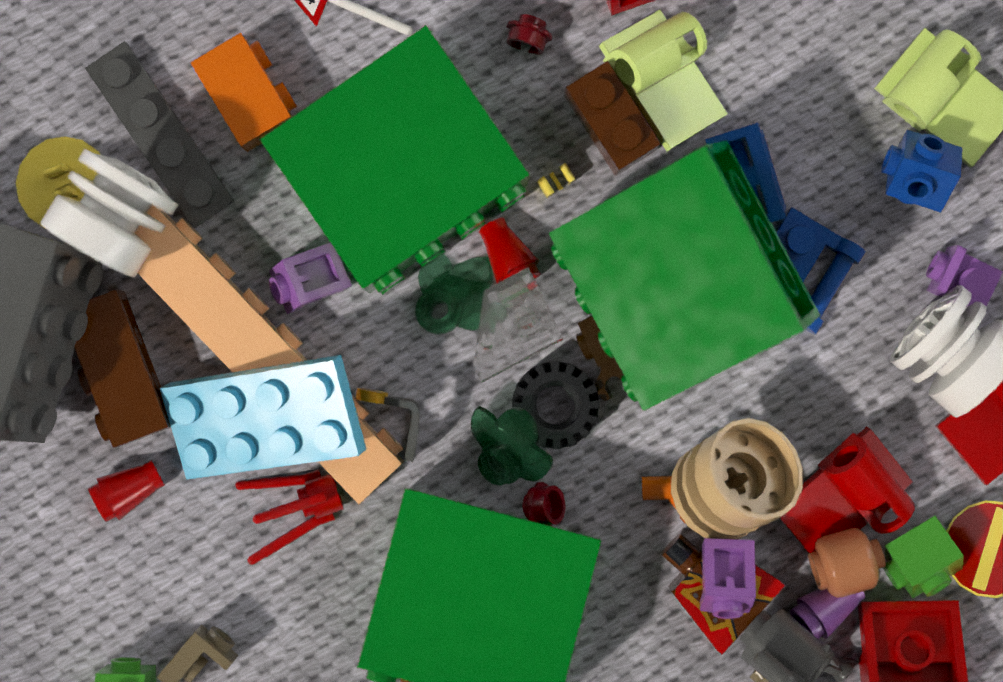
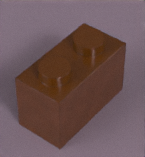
(611, 118)

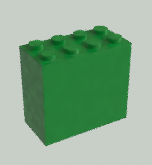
(398, 162)
(683, 275)
(476, 597)

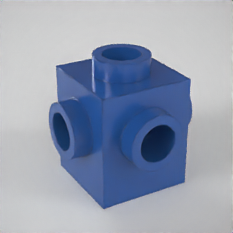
(922, 170)

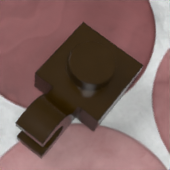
(591, 348)

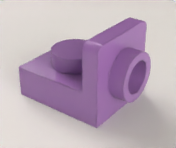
(959, 268)
(308, 277)
(728, 577)

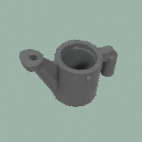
(788, 652)

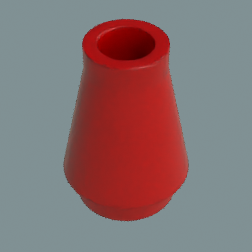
(507, 251)
(124, 490)

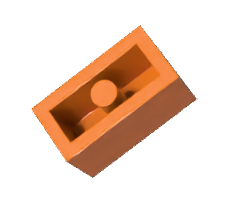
(243, 91)

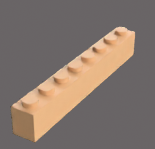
(243, 336)

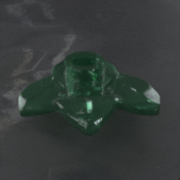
(456, 286)
(509, 446)

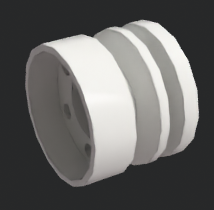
(109, 213)
(948, 343)

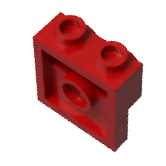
(911, 642)

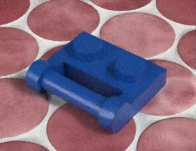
(804, 243)

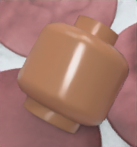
(846, 562)

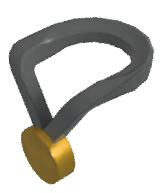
(381, 397)

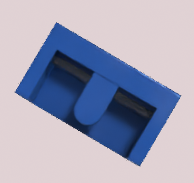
(756, 162)

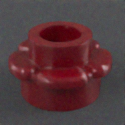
(530, 31)
(544, 504)

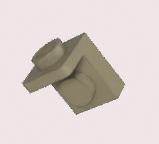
(189, 658)

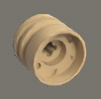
(737, 480)

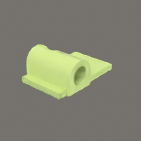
(663, 76)
(944, 94)

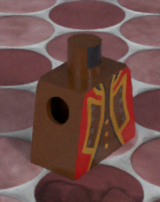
(689, 589)

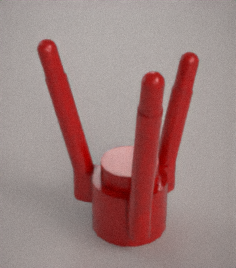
(316, 498)

